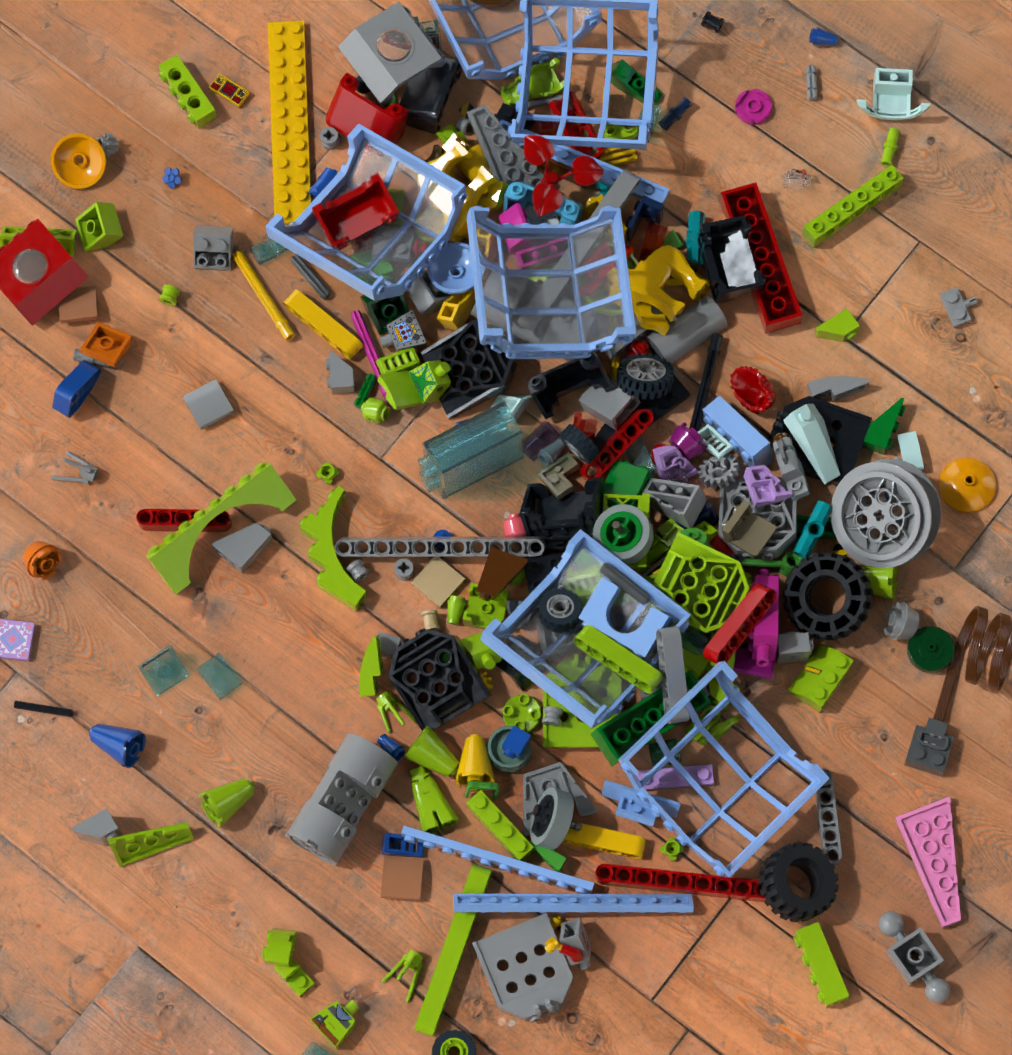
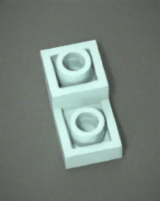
(910, 449)

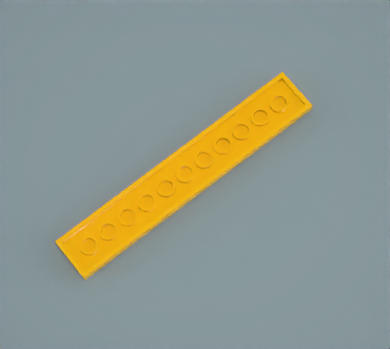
(289, 118)

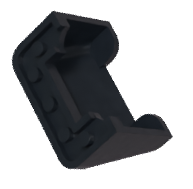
(428, 94)
(729, 259)
(567, 378)
(561, 519)

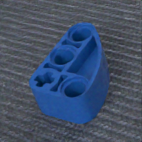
(75, 388)

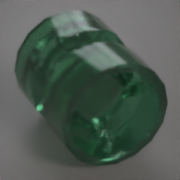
(656, 753)

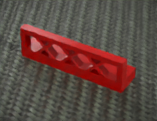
(573, 129)

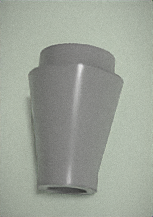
(551, 452)

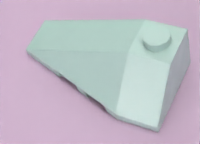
(812, 436)

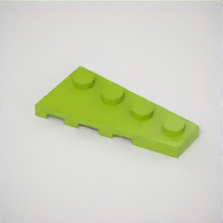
(146, 843)

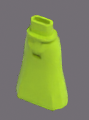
(431, 805)

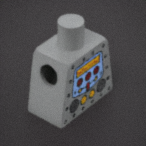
(404, 333)

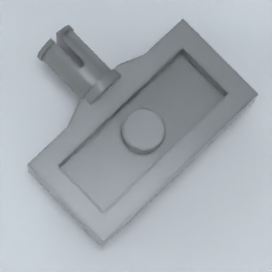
(957, 307)

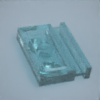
(219, 676)

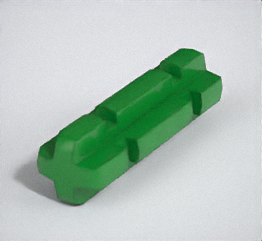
(365, 390)

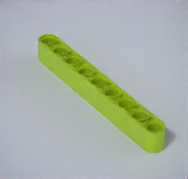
(451, 956)

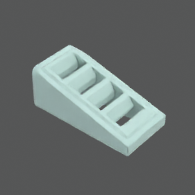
(708, 431)

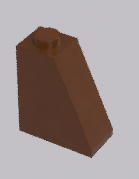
(498, 573)

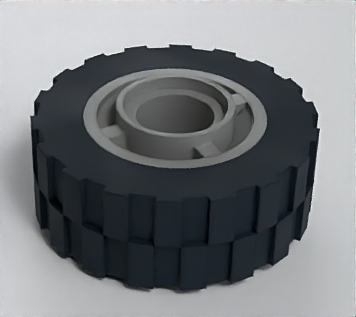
(579, 443)
(560, 620)

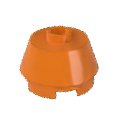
(41, 559)

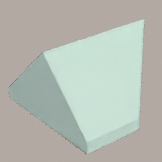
(515, 403)

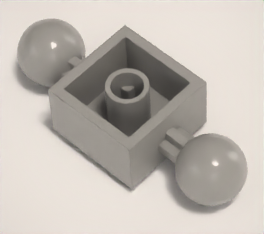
(936, 989)

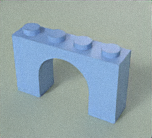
(598, 615)

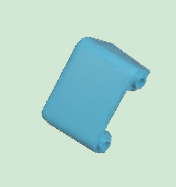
(570, 210)

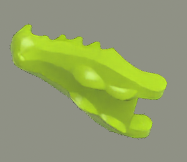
(542, 83)

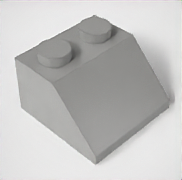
(426, 296)
(97, 828)

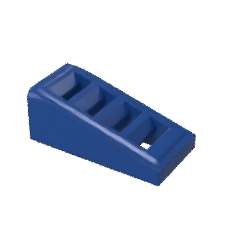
(402, 852)

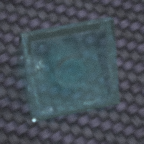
(163, 670)

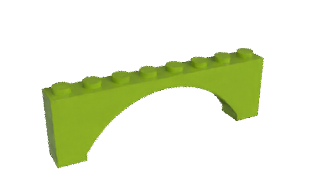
(173, 555)

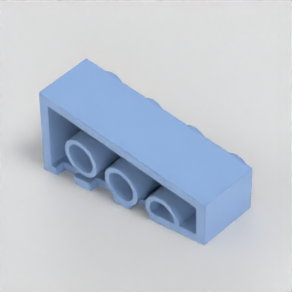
(746, 440)

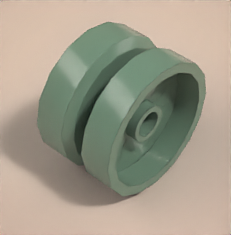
(499, 759)

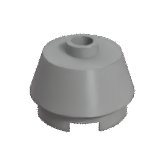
(902, 621)

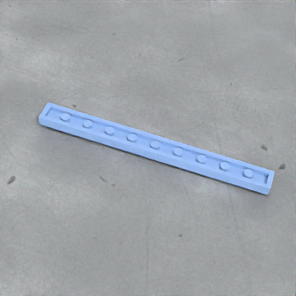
(567, 155)
(488, 858)

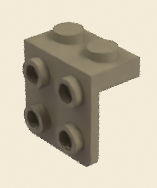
(747, 530)

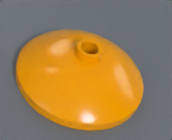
(65, 162)
(967, 496)

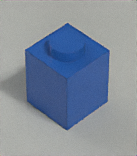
(516, 743)

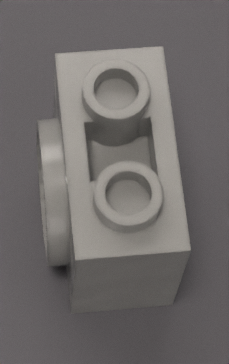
(793, 647)

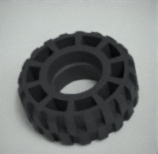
(799, 590)

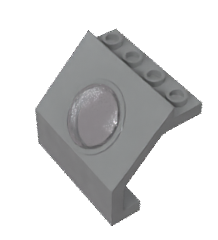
(390, 51)

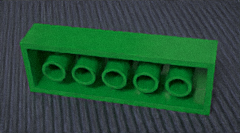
(628, 727)

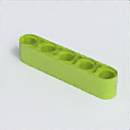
(618, 659)

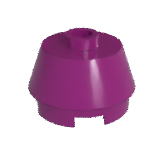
(687, 441)

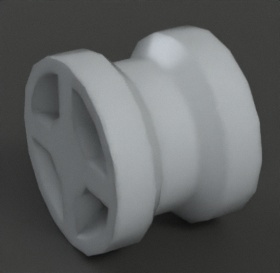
(330, 142)
(357, 571)
(405, 573)
(552, 716)

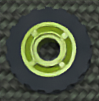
(454, 1039)

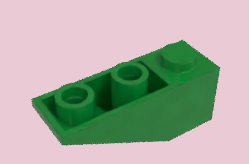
(630, 81)
(880, 430)

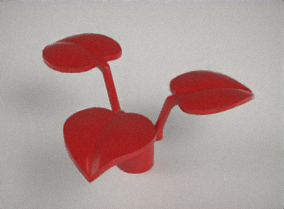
(546, 197)

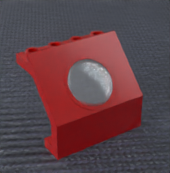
(37, 271)

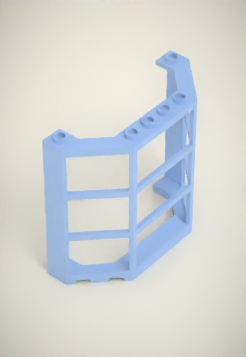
(516, 129)
(782, 750)

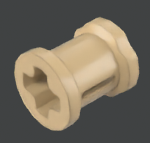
(430, 620)

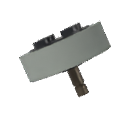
(552, 818)

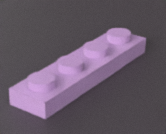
(670, 778)

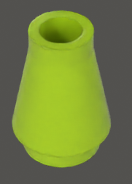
(455, 609)

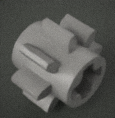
(109, 144)

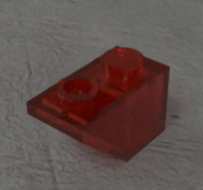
(653, 239)

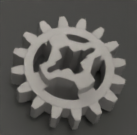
(719, 472)

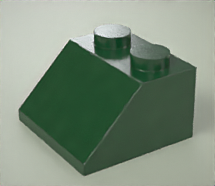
(384, 311)

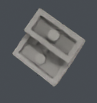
(208, 404)

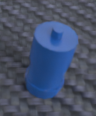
(323, 180)

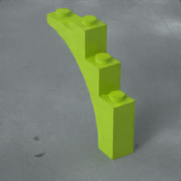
(320, 529)

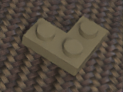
(555, 476)

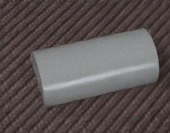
(688, 330)

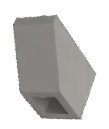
(341, 375)

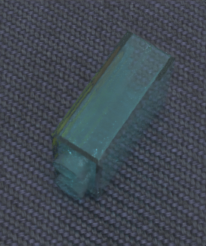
(471, 451)

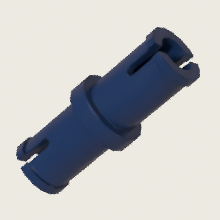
(675, 113)

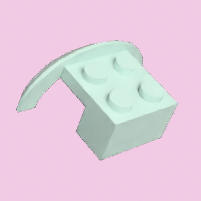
(892, 96)

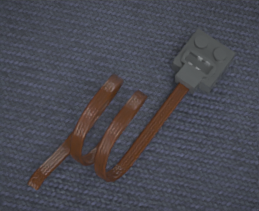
(930, 744)

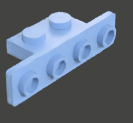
(633, 808)

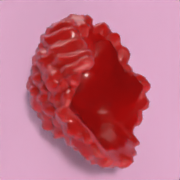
(752, 389)

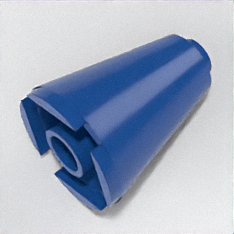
(119, 743)

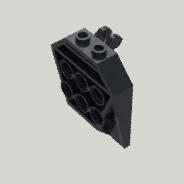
(501, 368)
(846, 440)
(414, 656)

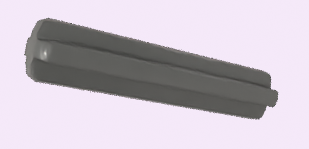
(310, 276)
(624, 583)

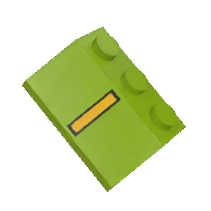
(820, 677)

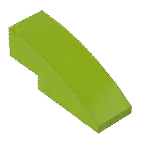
(371, 668)

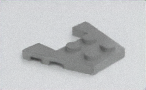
(551, 776)

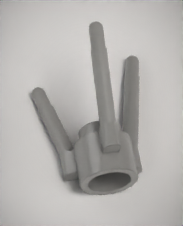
(88, 471)

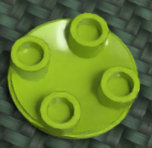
(522, 712)

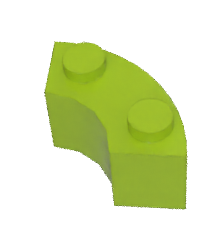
(279, 947)

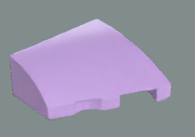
(669, 457)
(764, 487)

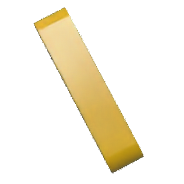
(323, 324)
(607, 841)

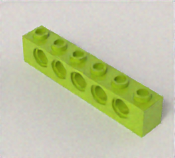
(852, 206)

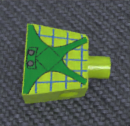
(431, 380)

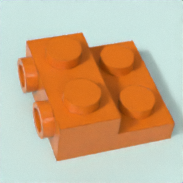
(106, 344)

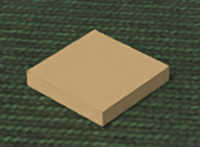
(438, 581)

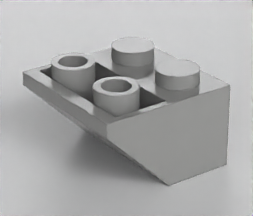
(212, 247)

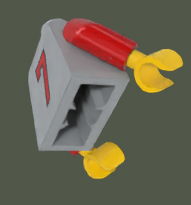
(572, 940)

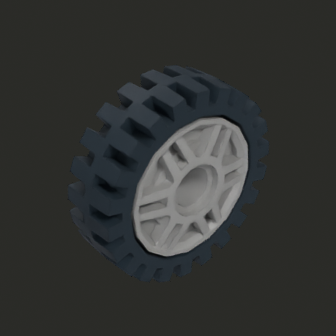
(645, 376)

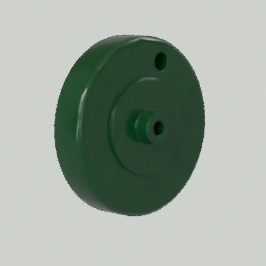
(930, 649)

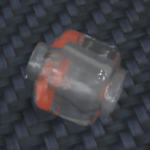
(796, 180)

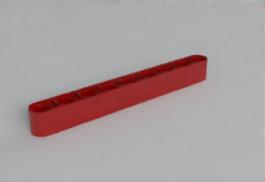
(674, 887)

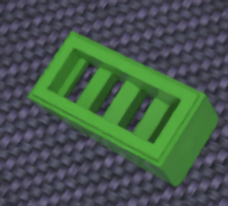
(551, 857)

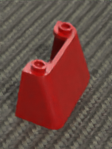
(351, 109)
(356, 212)

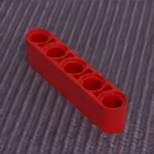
(624, 439)
(174, 522)
(740, 624)

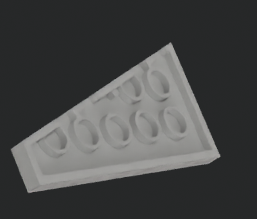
(502, 155)

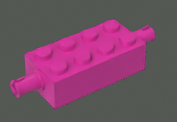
(765, 633)

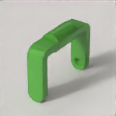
(482, 785)

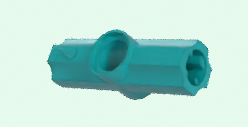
(695, 220)
(818, 519)

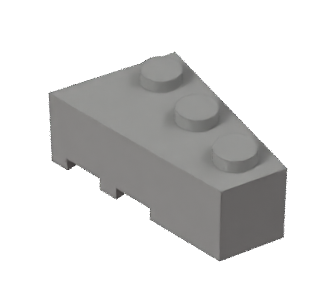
(676, 500)

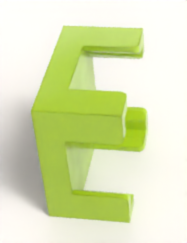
(481, 612)

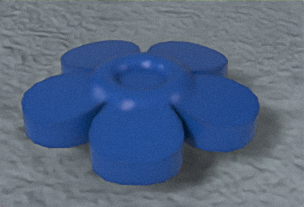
(171, 177)

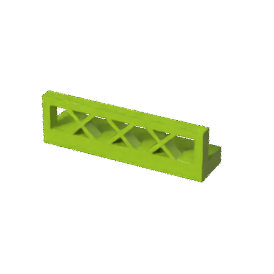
(65, 237)

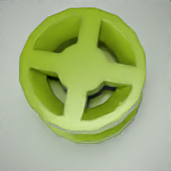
(169, 295)

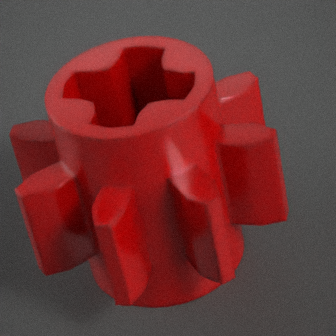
(638, 348)

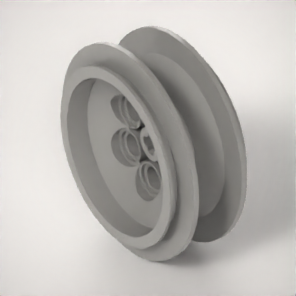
(909, 490)

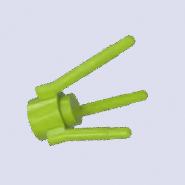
(387, 703)
(411, 961)

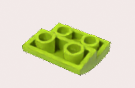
(400, 389)

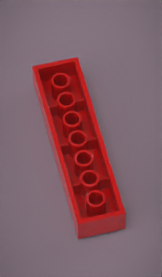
(777, 299)

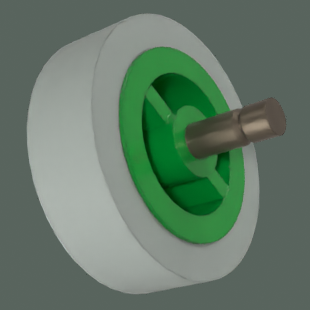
(624, 532)

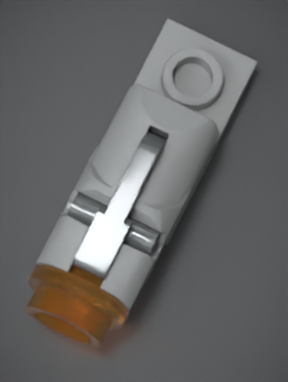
(790, 466)

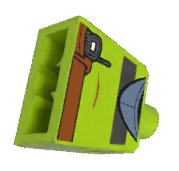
(336, 1022)

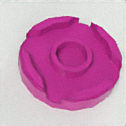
(753, 107)

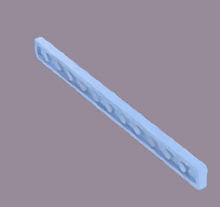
(573, 903)

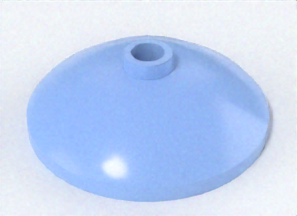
(452, 259)

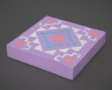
(16, 639)

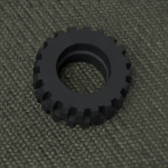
(819, 872)

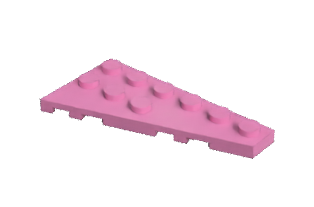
(932, 849)

